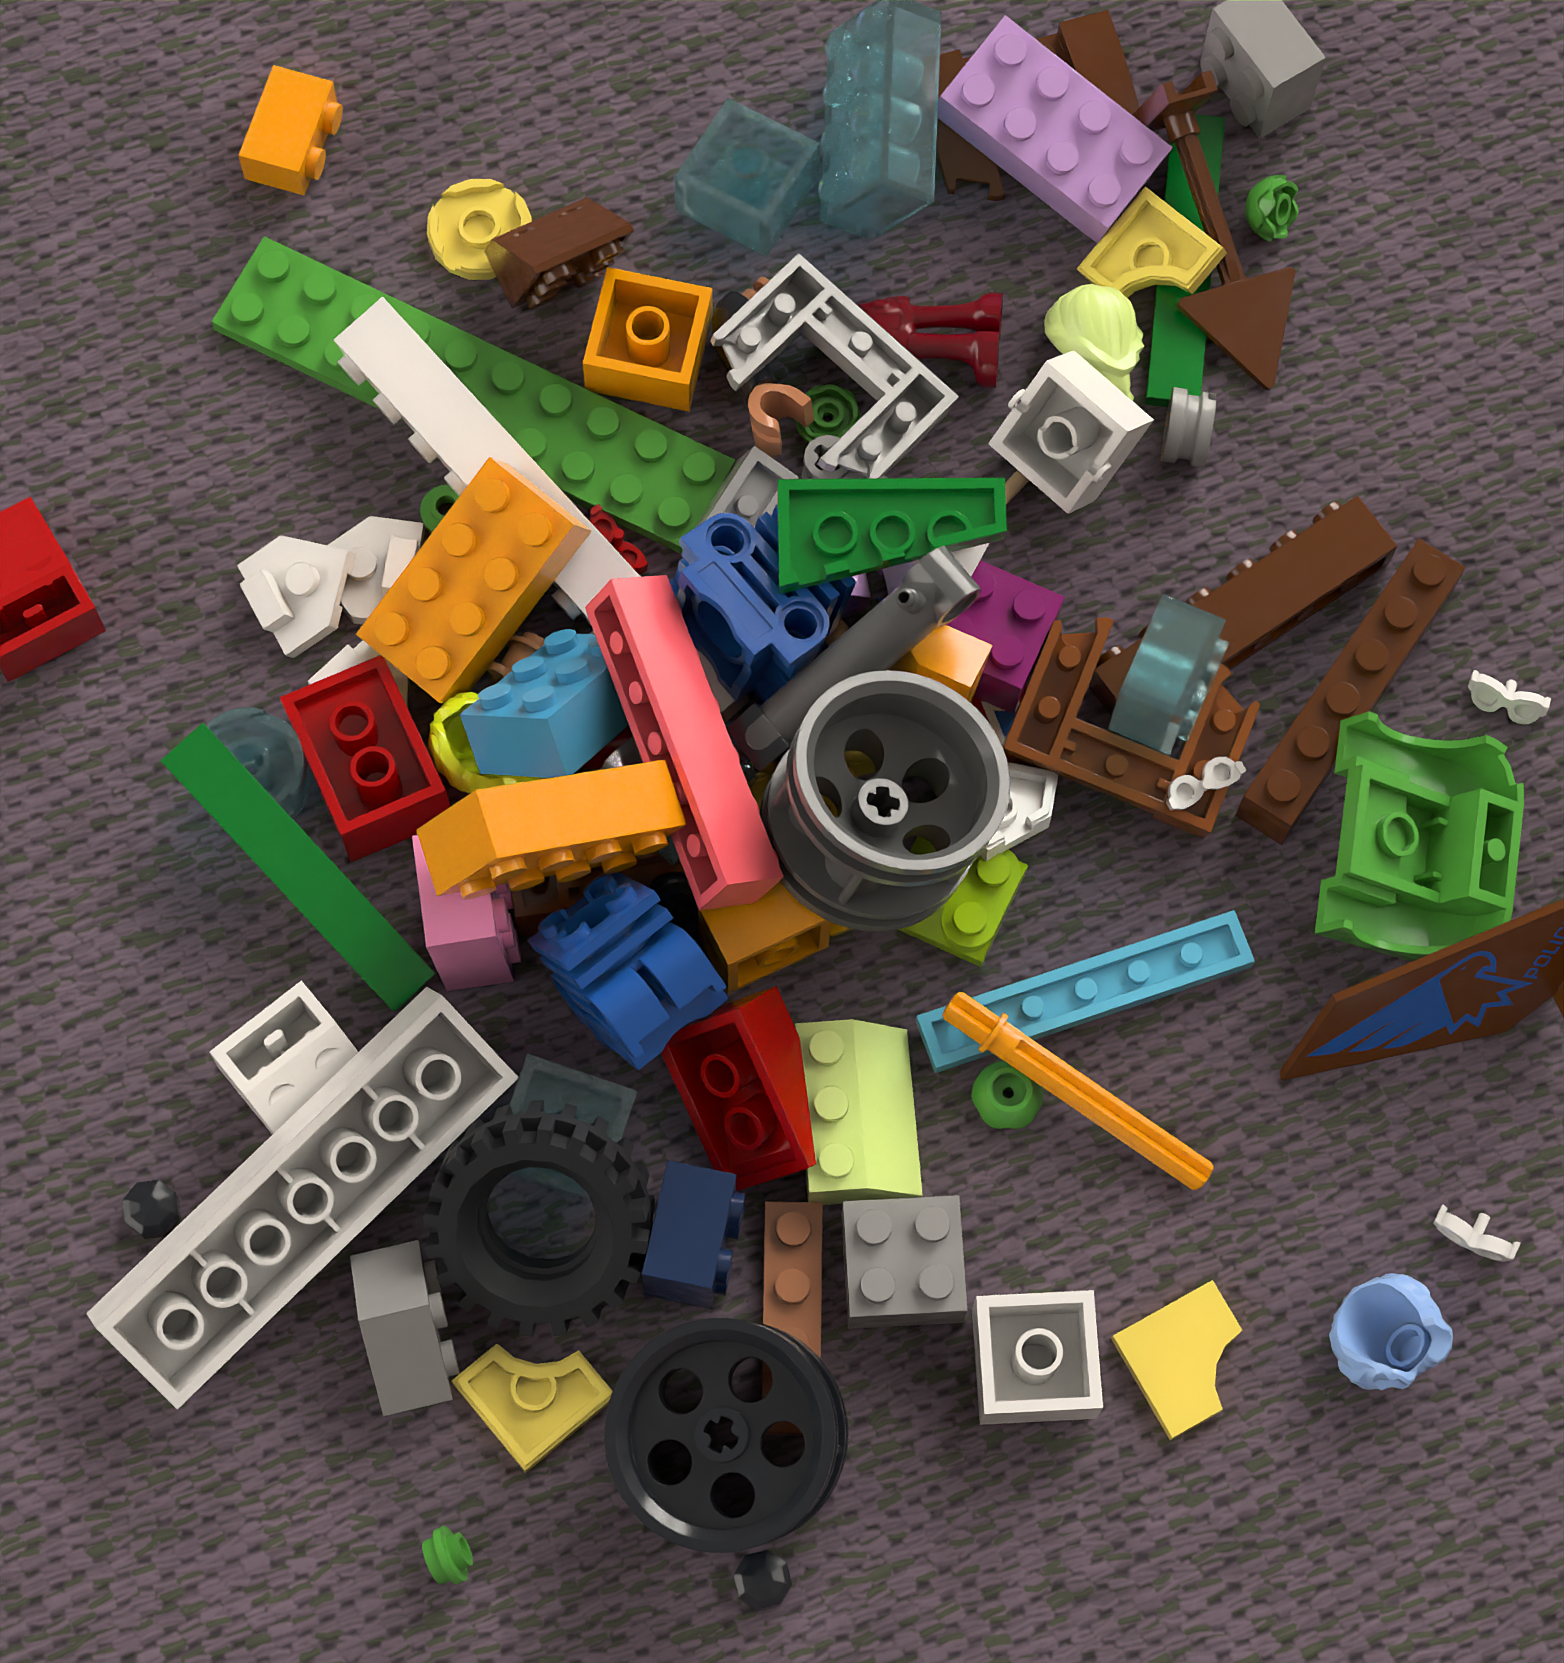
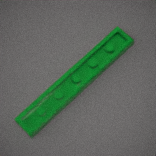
(1176, 342)
(297, 866)

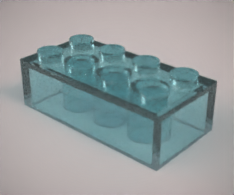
(880, 117)

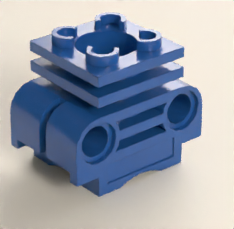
(736, 610)
(627, 967)

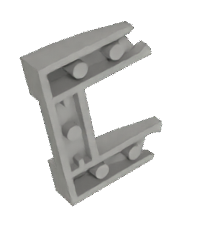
(809, 304)

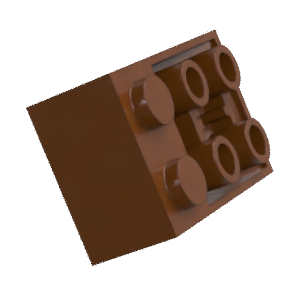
(557, 250)

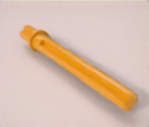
(1077, 1090)

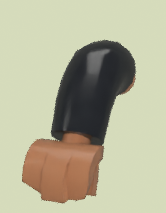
(762, 393)

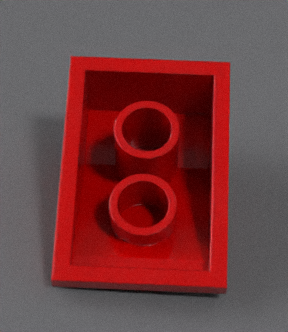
(366, 757)
(745, 1088)

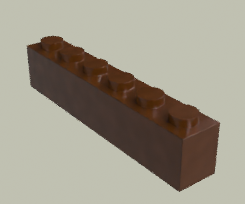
(1277, 591)
(1349, 689)

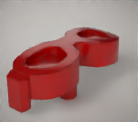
(608, 528)

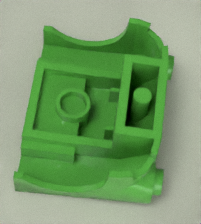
(1421, 841)

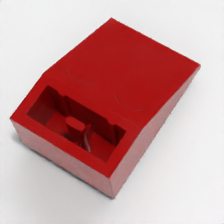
(40, 595)

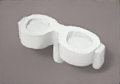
(1521, 705)
(1215, 775)
(1473, 1238)

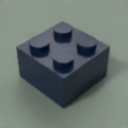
(690, 1235)

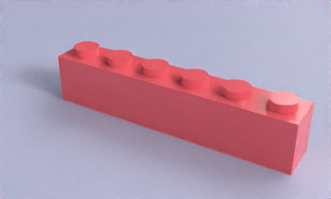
(681, 722)

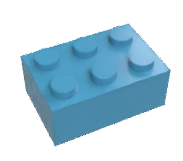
(547, 711)

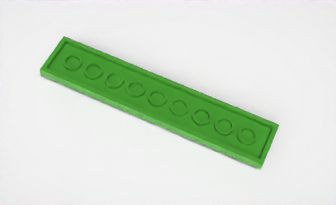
(581, 440)

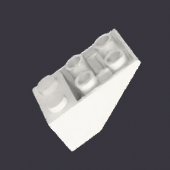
(284, 1055)

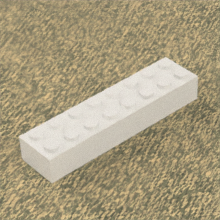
(301, 1197)

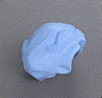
(1389, 1333)

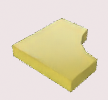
(1151, 248)
(1177, 1356)
(530, 1403)

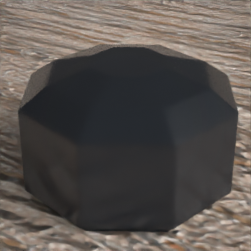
(151, 1209)
(762, 1580)

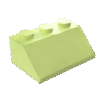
(860, 1112)

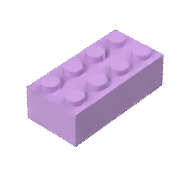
(1051, 129)

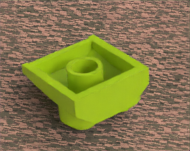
(975, 910)

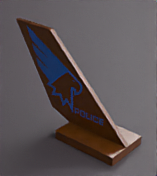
(1441, 998)

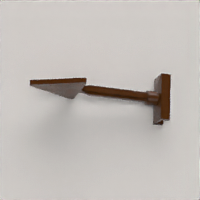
(1244, 313)

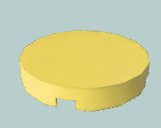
(462, 245)

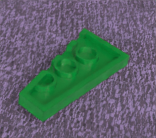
(877, 523)

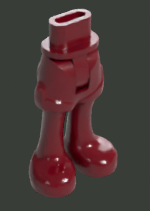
(976, 349)

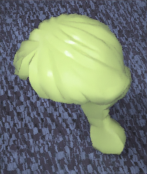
(1100, 329)

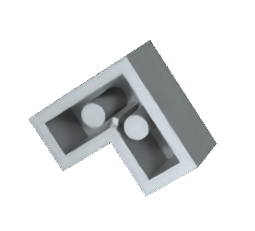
(400, 1323)

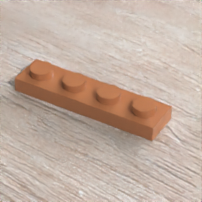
(792, 1281)

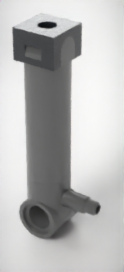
(929, 597)

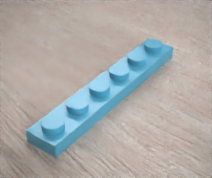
(1098, 986)

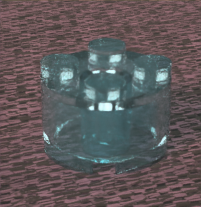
(270, 746)

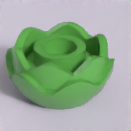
(1272, 207)
(830, 401)
(1001, 1111)

